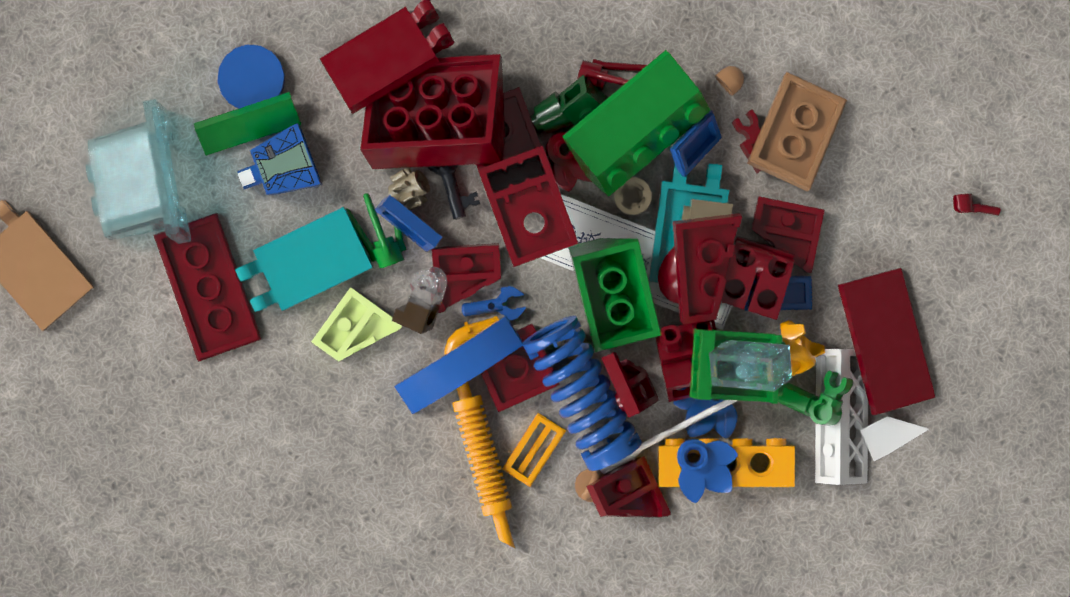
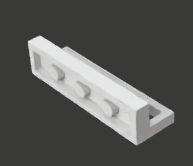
(833, 443)

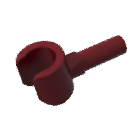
(964, 204)

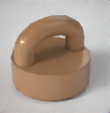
(585, 478)

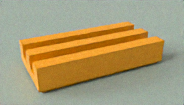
(518, 474)

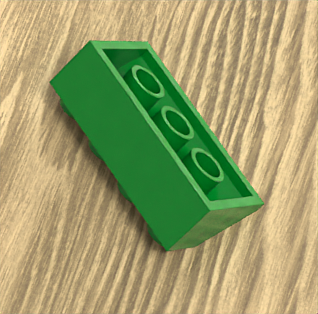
(636, 123)

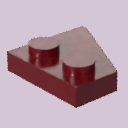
(466, 269)

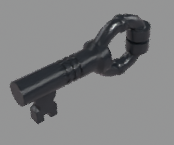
(456, 201)

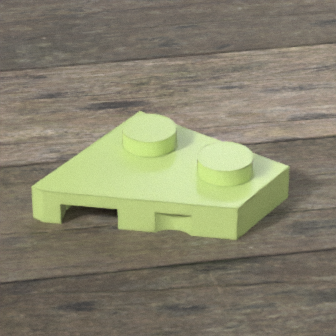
(353, 326)

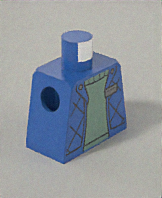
(282, 164)

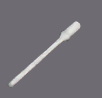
(671, 431)

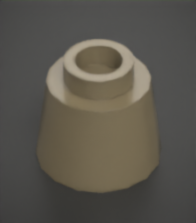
(633, 196)

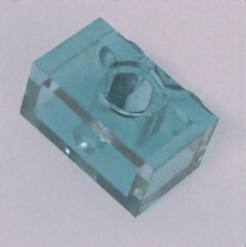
(750, 365)

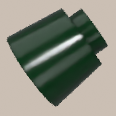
(548, 115)

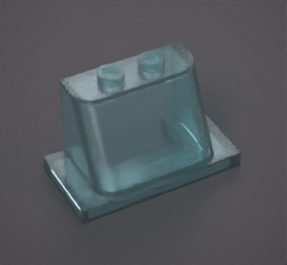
(137, 179)

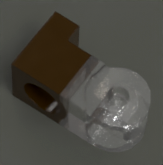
(424, 301)

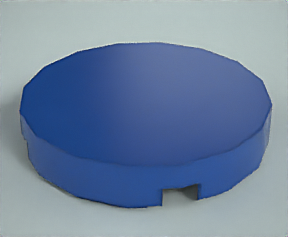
(250, 75)

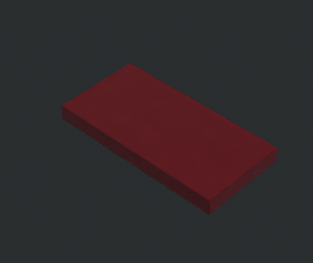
(208, 289)
(886, 341)

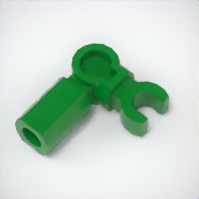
(822, 409)

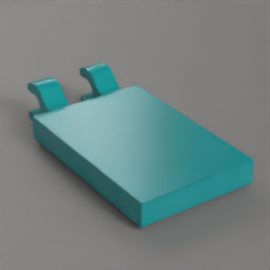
(671, 202)
(308, 261)

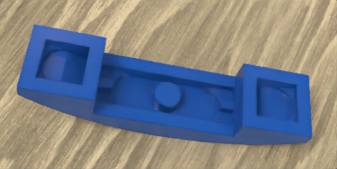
(459, 365)

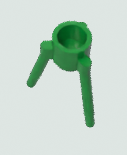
(386, 249)

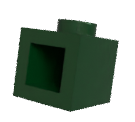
(580, 99)

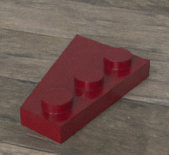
(702, 261)

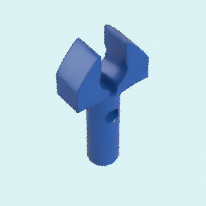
(495, 305)

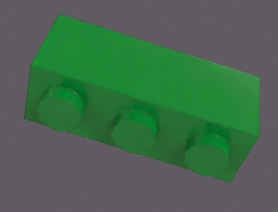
(614, 291)

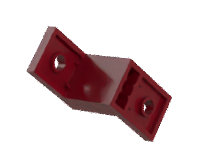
(523, 186)

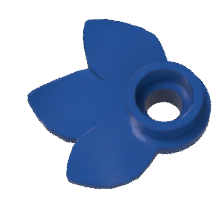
(722, 421)
(708, 471)

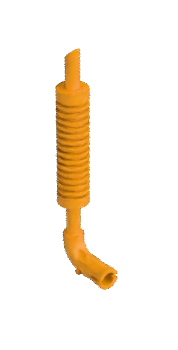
(479, 441)

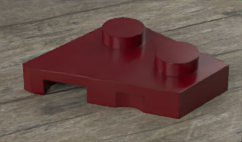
(789, 228)
(631, 383)
(629, 492)

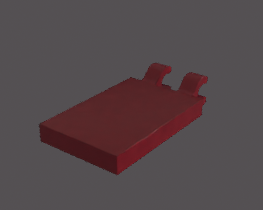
(386, 55)

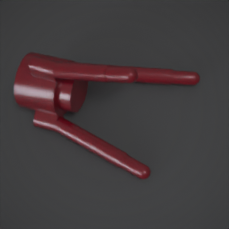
(597, 74)

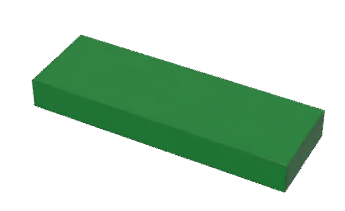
(247, 123)

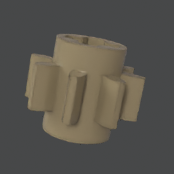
(409, 188)

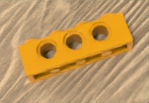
(778, 473)

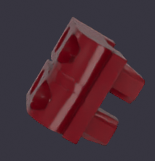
(769, 266)
(675, 356)

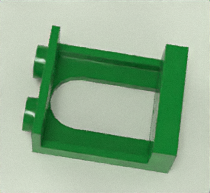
(701, 383)

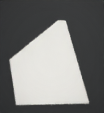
(889, 435)

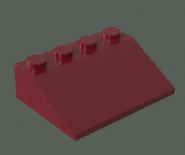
(439, 117)

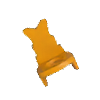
(801, 348)

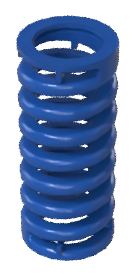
(628, 440)

